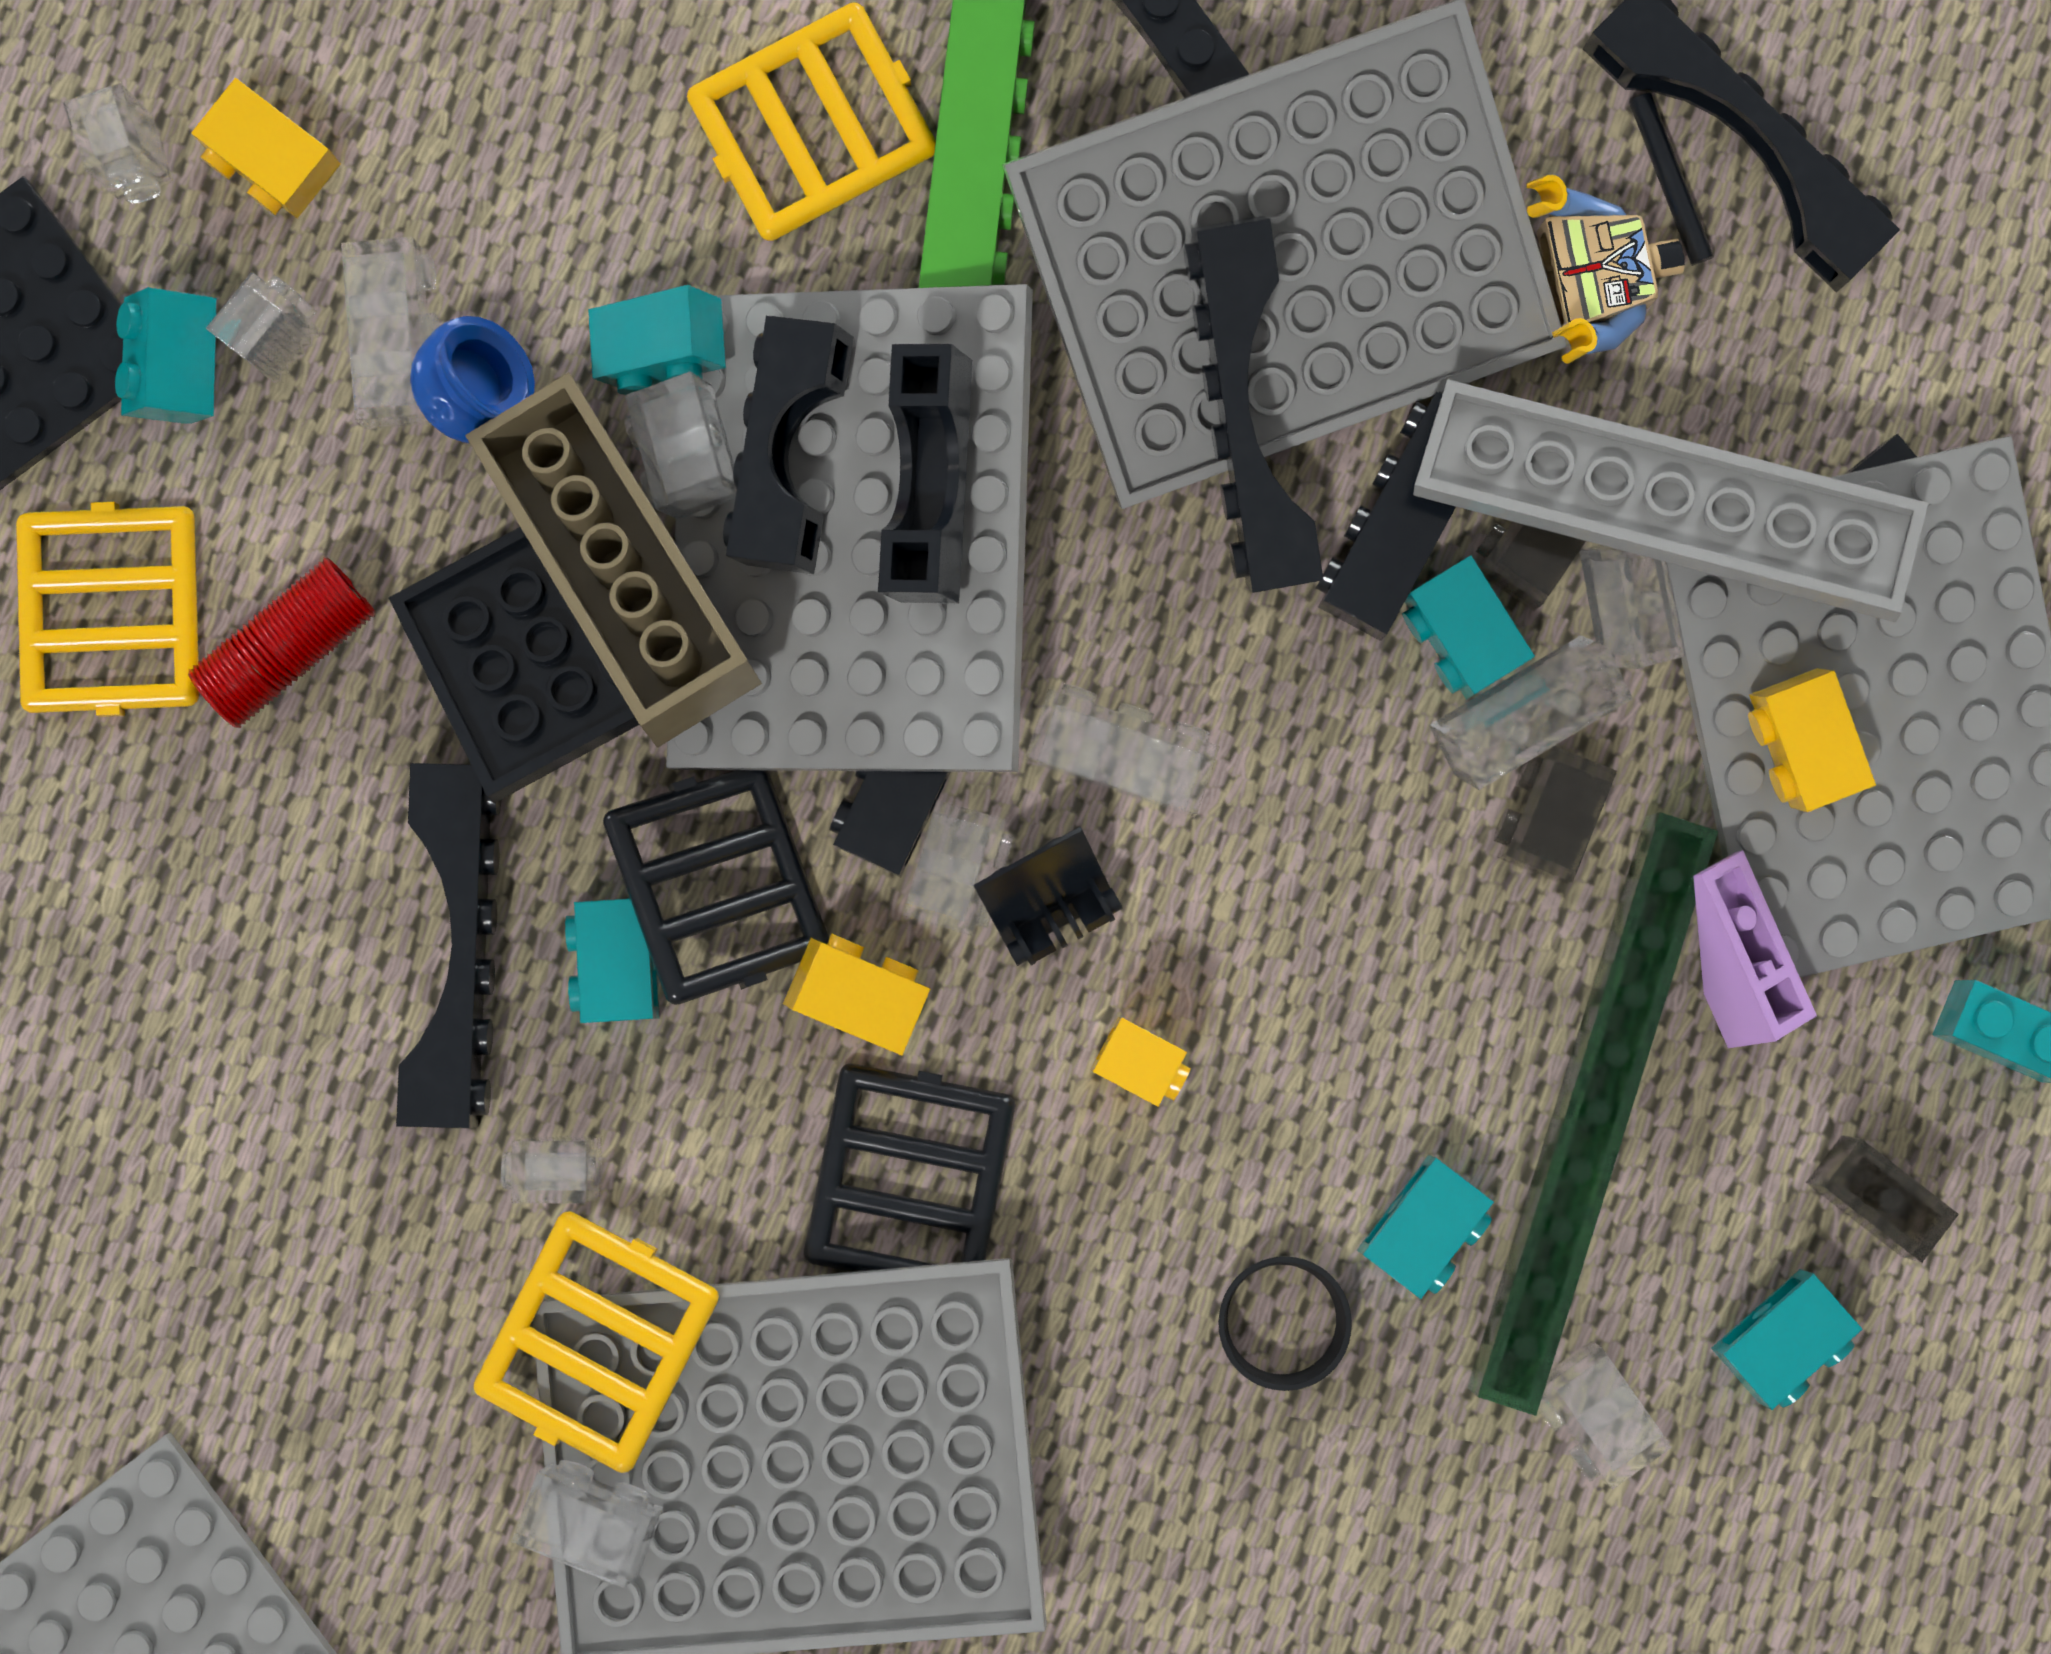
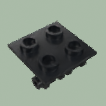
(1047, 893)

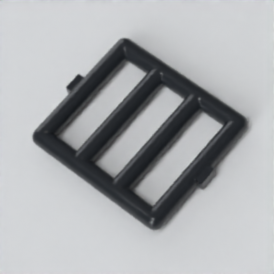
(661, 933)
(844, 1135)

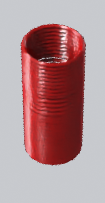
(292, 631)

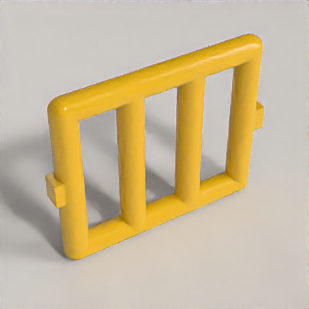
(805, 46)
(34, 583)
(674, 1349)

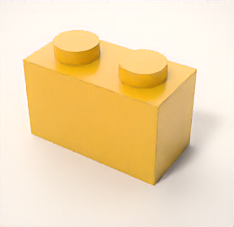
(264, 148)
(1810, 740)
(857, 995)
(1141, 1063)

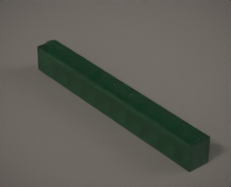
(1591, 1113)

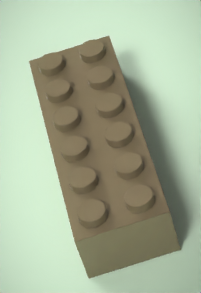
(613, 560)

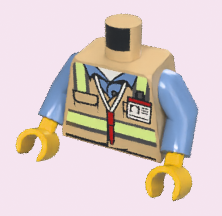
(1597, 266)

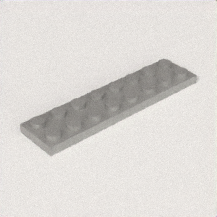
(1672, 500)

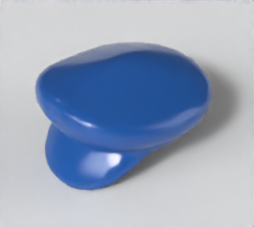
(469, 375)

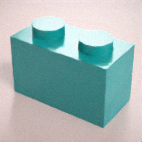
(656, 338)
(166, 356)
(1466, 629)
(613, 964)
(1998, 1028)
(1427, 1228)
(1788, 1340)

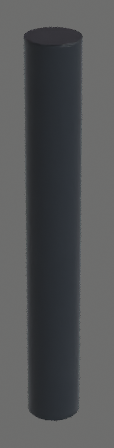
(1671, 179)

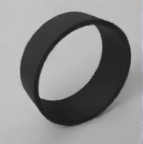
(1324, 1365)

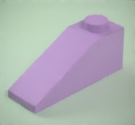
(1744, 958)

